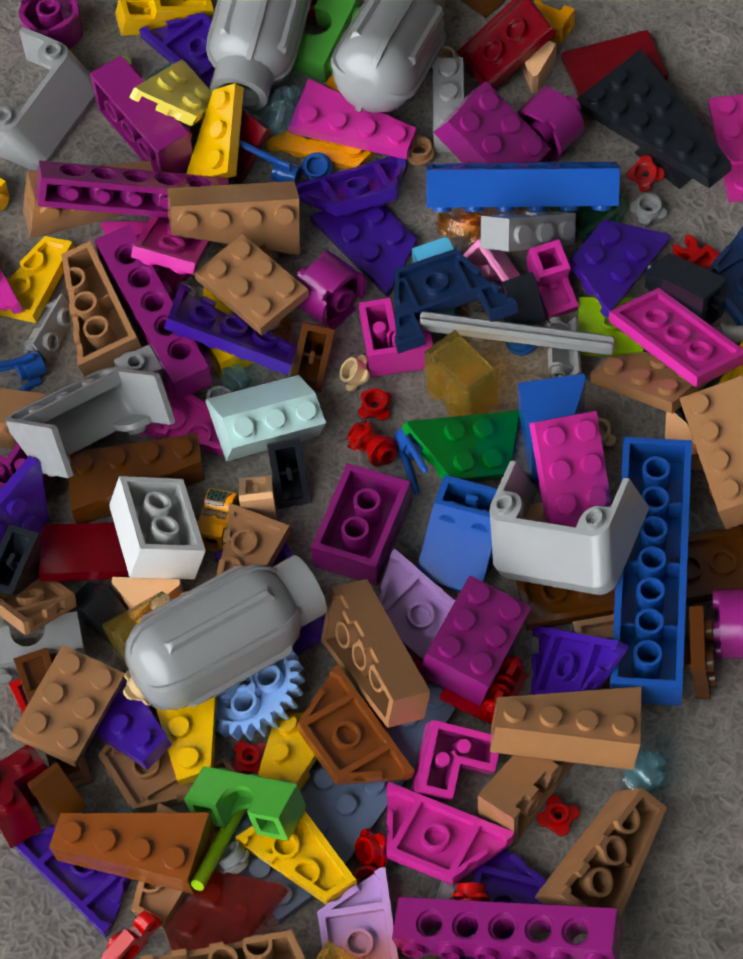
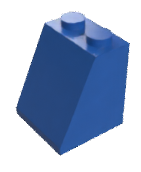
(547, 400)

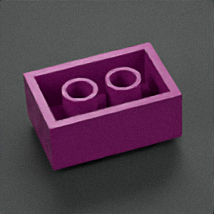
(490, 131)
(361, 524)
(474, 640)

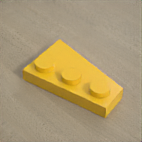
(219, 135)
(191, 738)
(287, 753)
(303, 859)

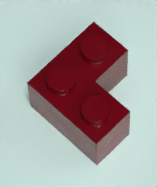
(16, 815)

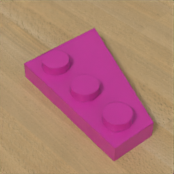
(190, 417)

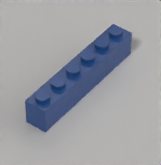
(522, 185)

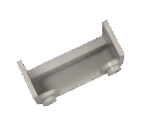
(52, 109)
(88, 412)
(562, 556)

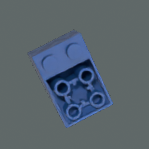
(458, 534)

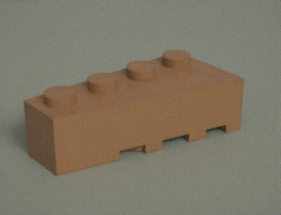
(222, 213)
(717, 431)

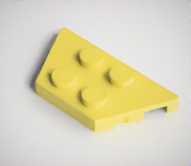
(177, 92)

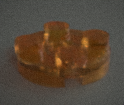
(464, 224)

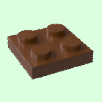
(702, 652)

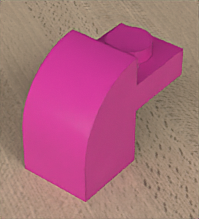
(551, 275)

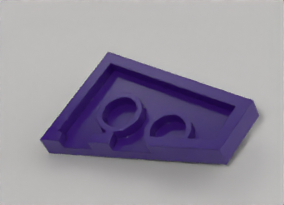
(133, 730)

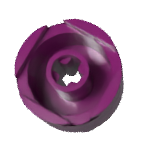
(53, 19)
(554, 120)
(331, 289)
(728, 623)

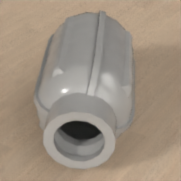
(255, 45)
(388, 52)
(221, 632)

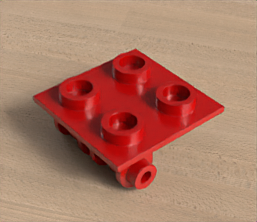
(505, 684)

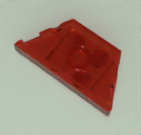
(223, 911)

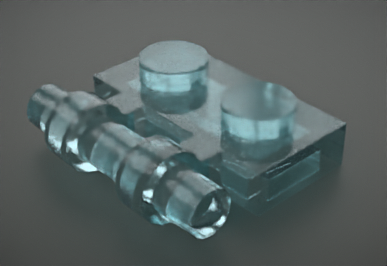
(278, 109)

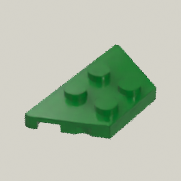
(467, 445)

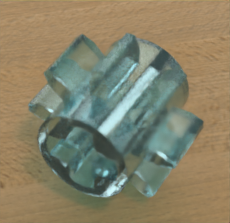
(646, 772)

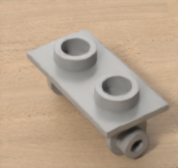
(52, 329)
(563, 361)

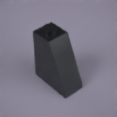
(689, 285)

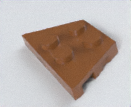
(349, 736)

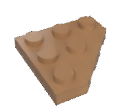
(643, 379)

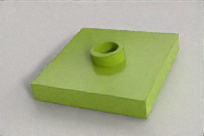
(592, 321)

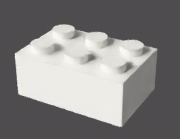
(156, 528)

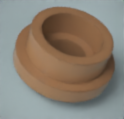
(421, 144)

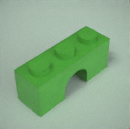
(317, 50)
(271, 804)

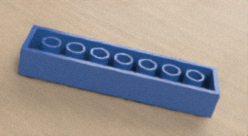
(654, 579)

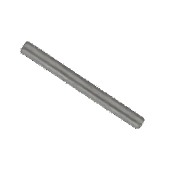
(517, 333)

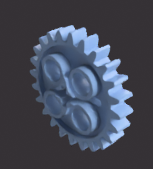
(266, 700)

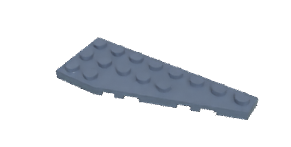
(345, 809)

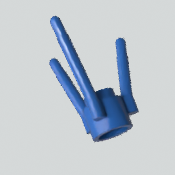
(282, 169)
(27, 367)
(409, 450)

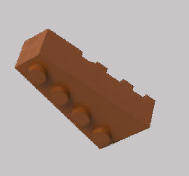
(136, 846)

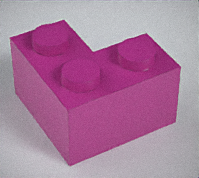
(379, 341)
(445, 751)

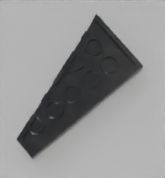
(649, 113)

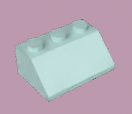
(265, 415)

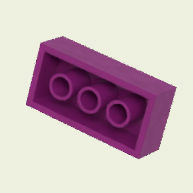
(147, 131)

